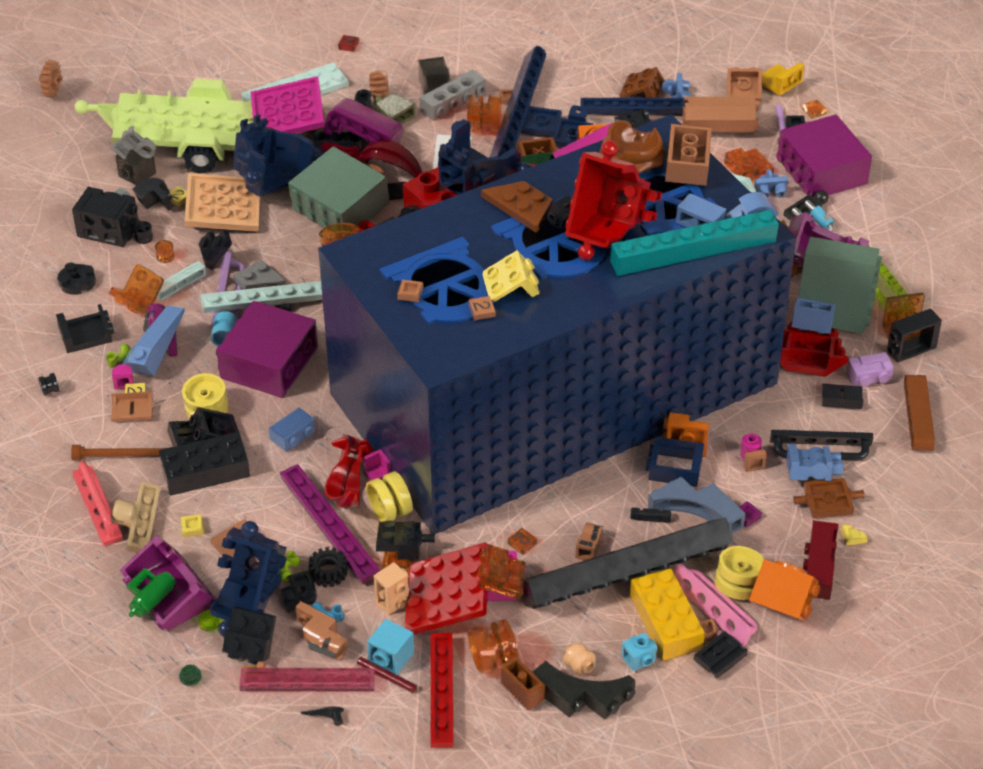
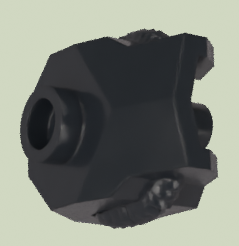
(560, 212)

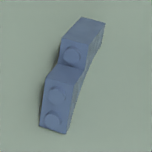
(707, 503)

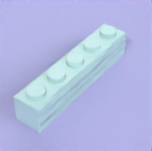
(181, 280)

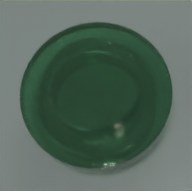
(190, 675)

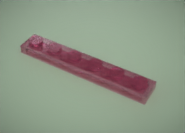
(307, 679)

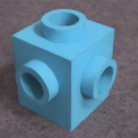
(639, 651)

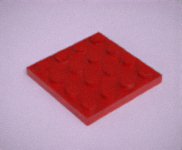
(445, 590)

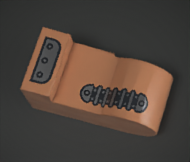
(589, 540)

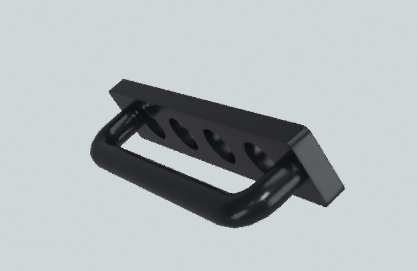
(823, 438)

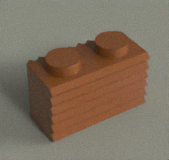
(522, 683)

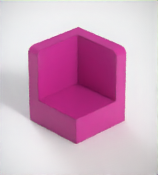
(376, 465)

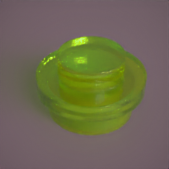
(208, 622)

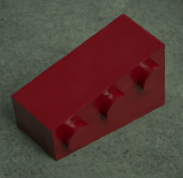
(822, 555)

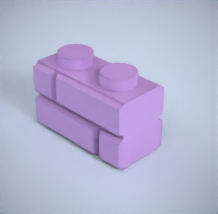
(870, 369)

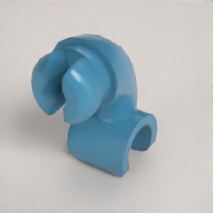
(336, 612)

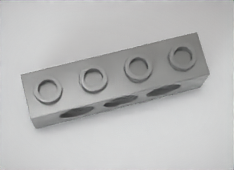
(452, 95)

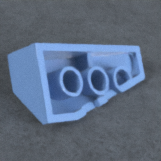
(152, 345)

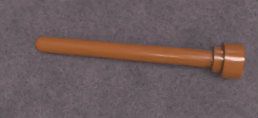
(79, 452)

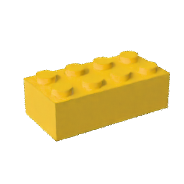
(667, 614)

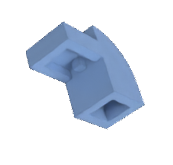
(752, 203)

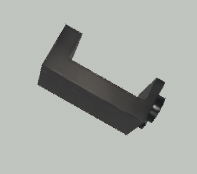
(85, 330)

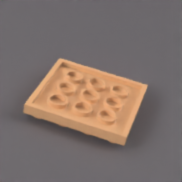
(220, 203)

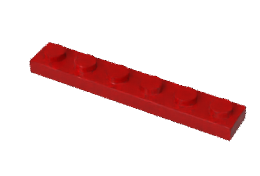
(441, 690)

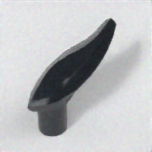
(330, 711)

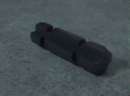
(650, 514)

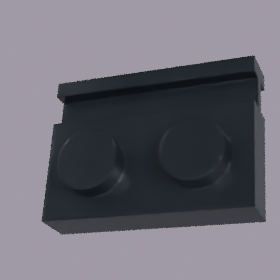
(720, 654)

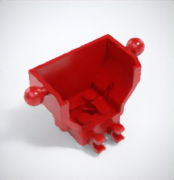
(599, 202)

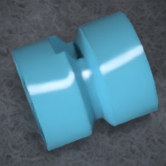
(222, 324)

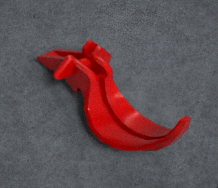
(344, 479)

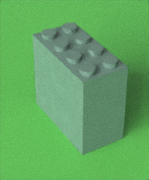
(338, 190)
(844, 277)

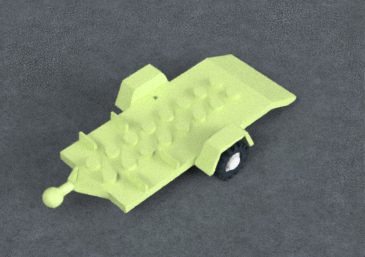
(199, 124)

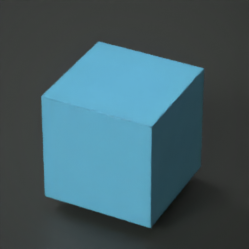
(390, 646)

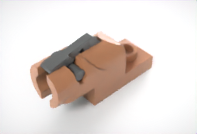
(321, 632)

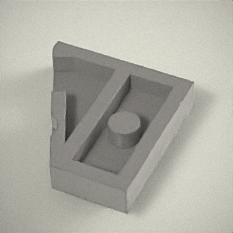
(257, 276)

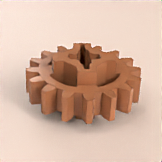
(50, 78)

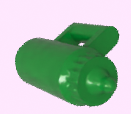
(151, 594)

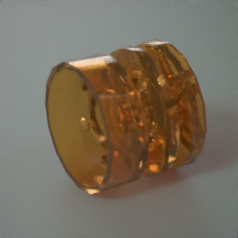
(484, 113)
(489, 648)

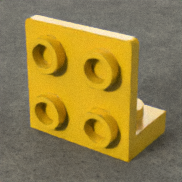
(781, 79)

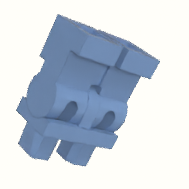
(813, 463)

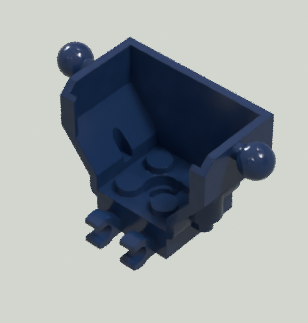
(270, 157)
(466, 169)
(249, 581)

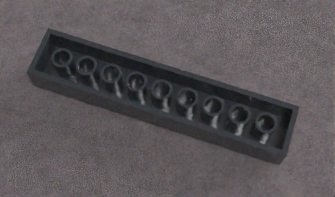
(631, 560)

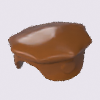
(636, 147)

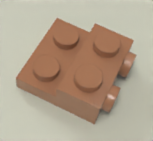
(744, 82)

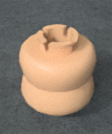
(579, 658)

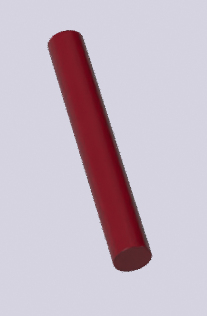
(403, 683)

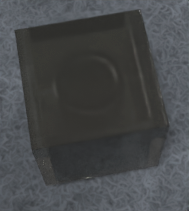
(433, 73)
(135, 167)

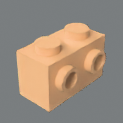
(391, 588)

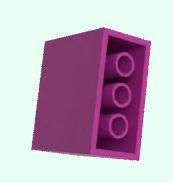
(824, 156)
(267, 349)

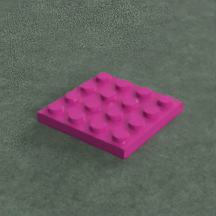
(290, 106)

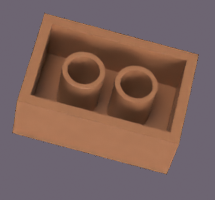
(688, 154)

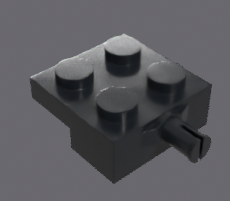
(402, 538)

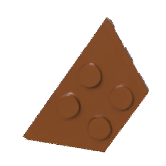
(520, 202)

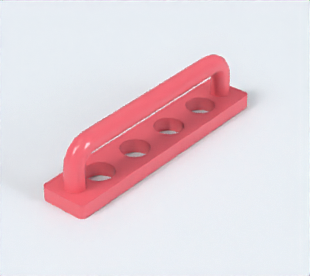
(86, 474)

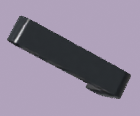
(348, 138)

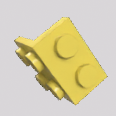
(509, 275)

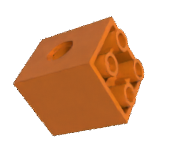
(785, 589)

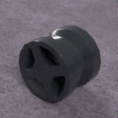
(143, 232)
(48, 384)

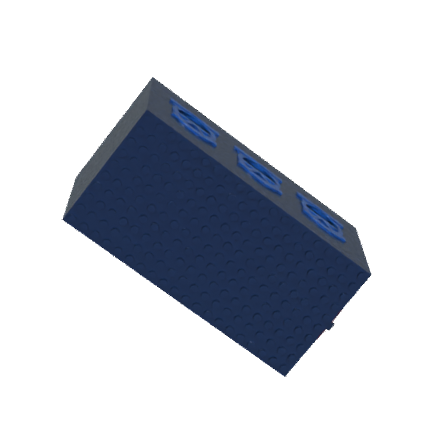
(553, 378)

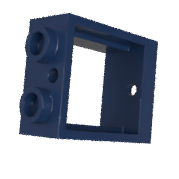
(677, 449)

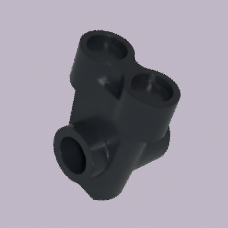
(294, 595)

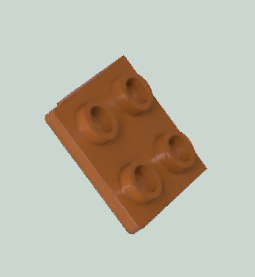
(648, 81)

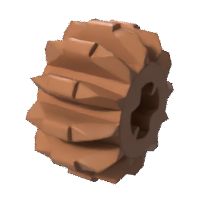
(379, 84)

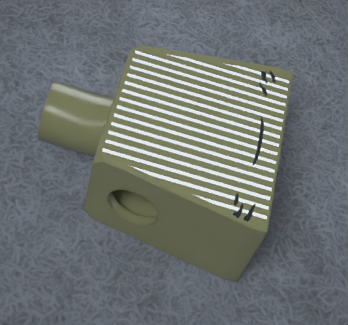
(395, 107)

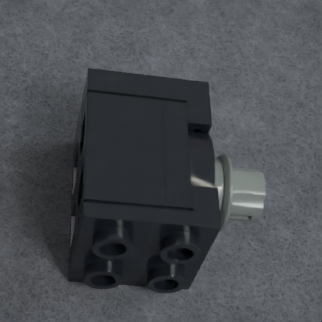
(105, 216)

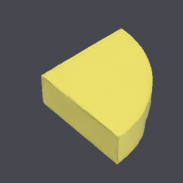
(853, 536)

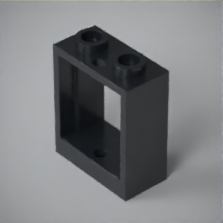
(927, 322)

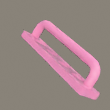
(744, 624)

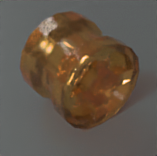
(164, 251)

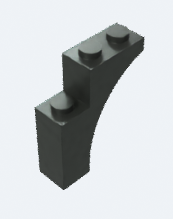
(571, 693)

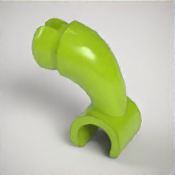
(113, 358)
(292, 560)

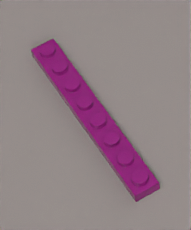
(330, 523)

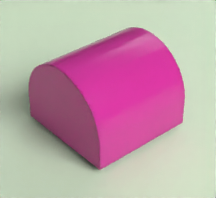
(122, 375)

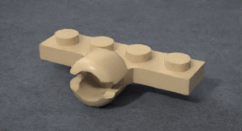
(137, 515)

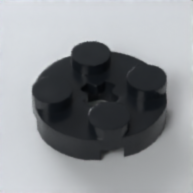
(84, 274)

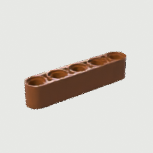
(919, 413)

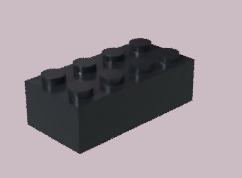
(204, 463)

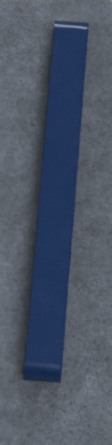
(519, 102)

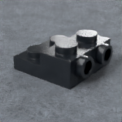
(211, 424)
(249, 635)

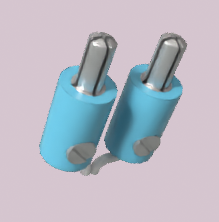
(818, 214)

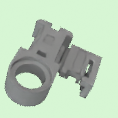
(132, 140)

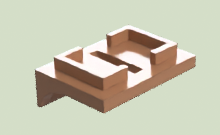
(122, 403)

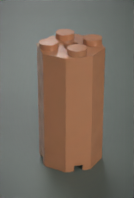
(722, 113)

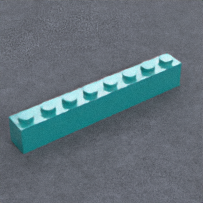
(693, 242)

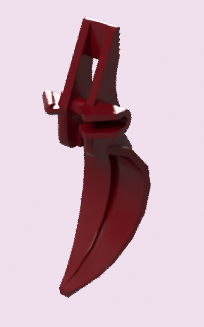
(383, 150)

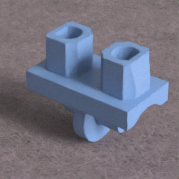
(677, 88)
(771, 182)

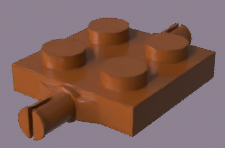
(828, 498)

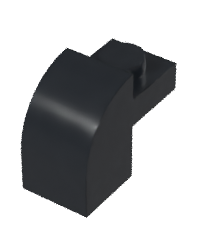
(153, 191)

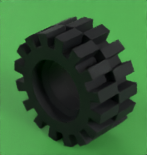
(328, 576)

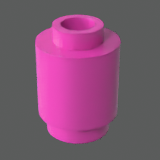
(750, 443)

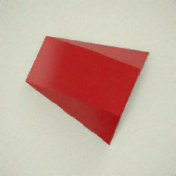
(812, 352)

